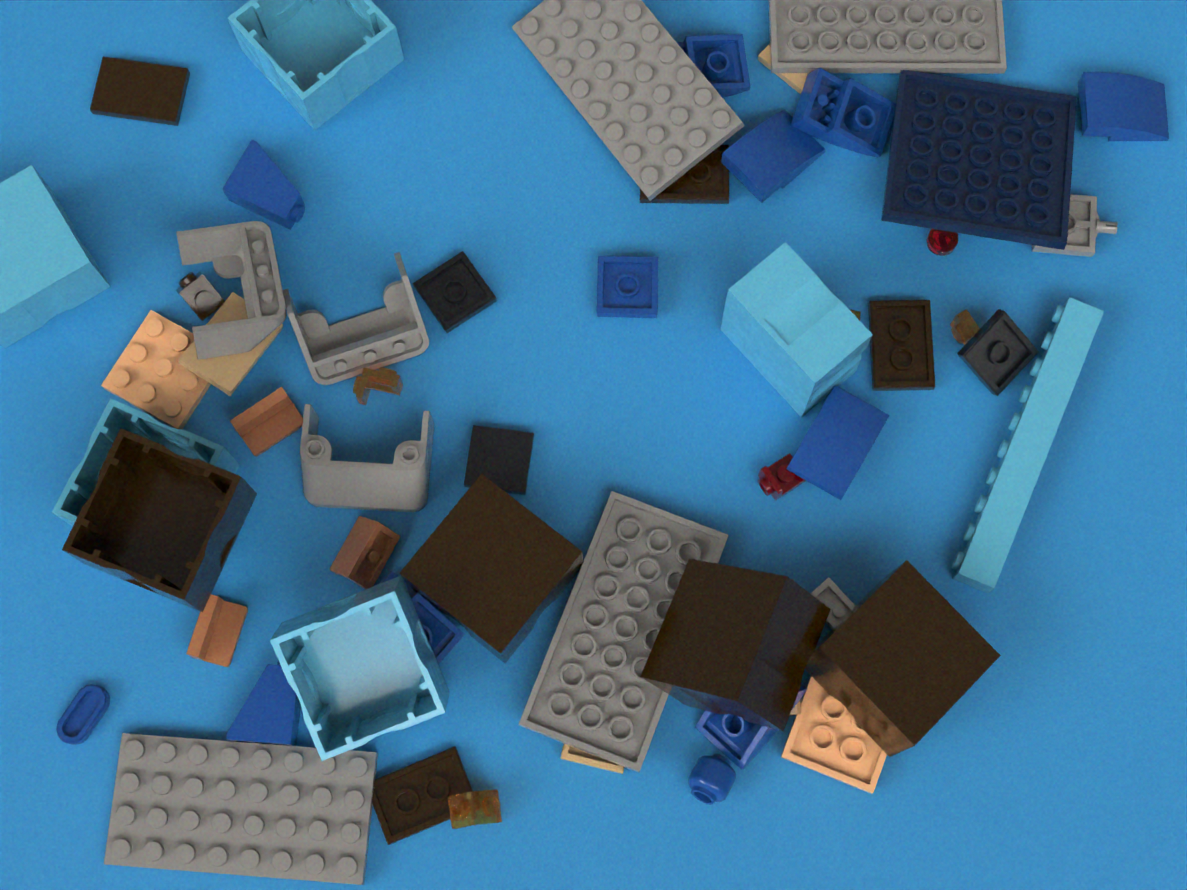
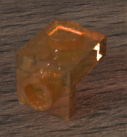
(963, 327)
(382, 380)
(474, 808)

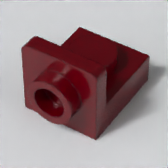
(777, 479)

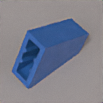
(263, 188)
(269, 712)

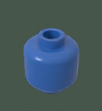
(711, 779)

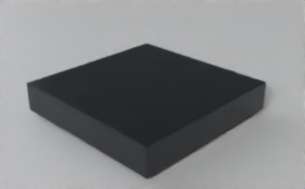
(454, 292)
(998, 352)
(501, 457)

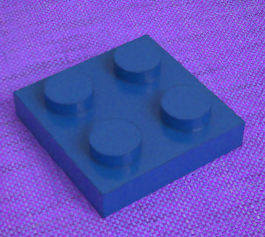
(627, 286)

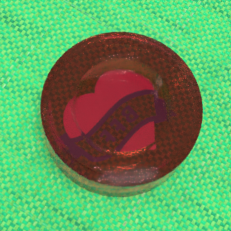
(942, 242)

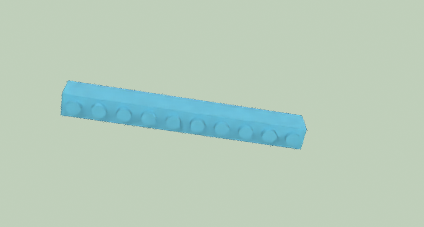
(1027, 446)

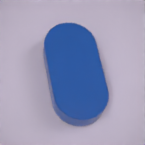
(83, 714)

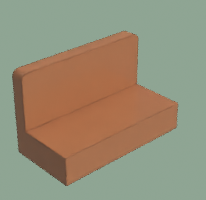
(268, 422)
(365, 552)
(217, 631)

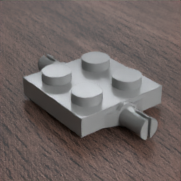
(1082, 228)

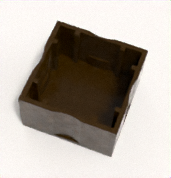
(161, 520)
(493, 567)
(736, 642)
(900, 659)

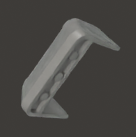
(242, 252)
(362, 341)
(365, 484)

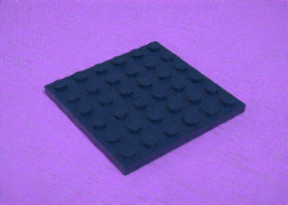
(981, 159)

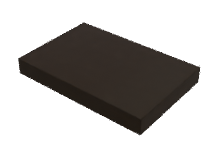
(140, 91)
(702, 184)
(901, 345)
(418, 795)

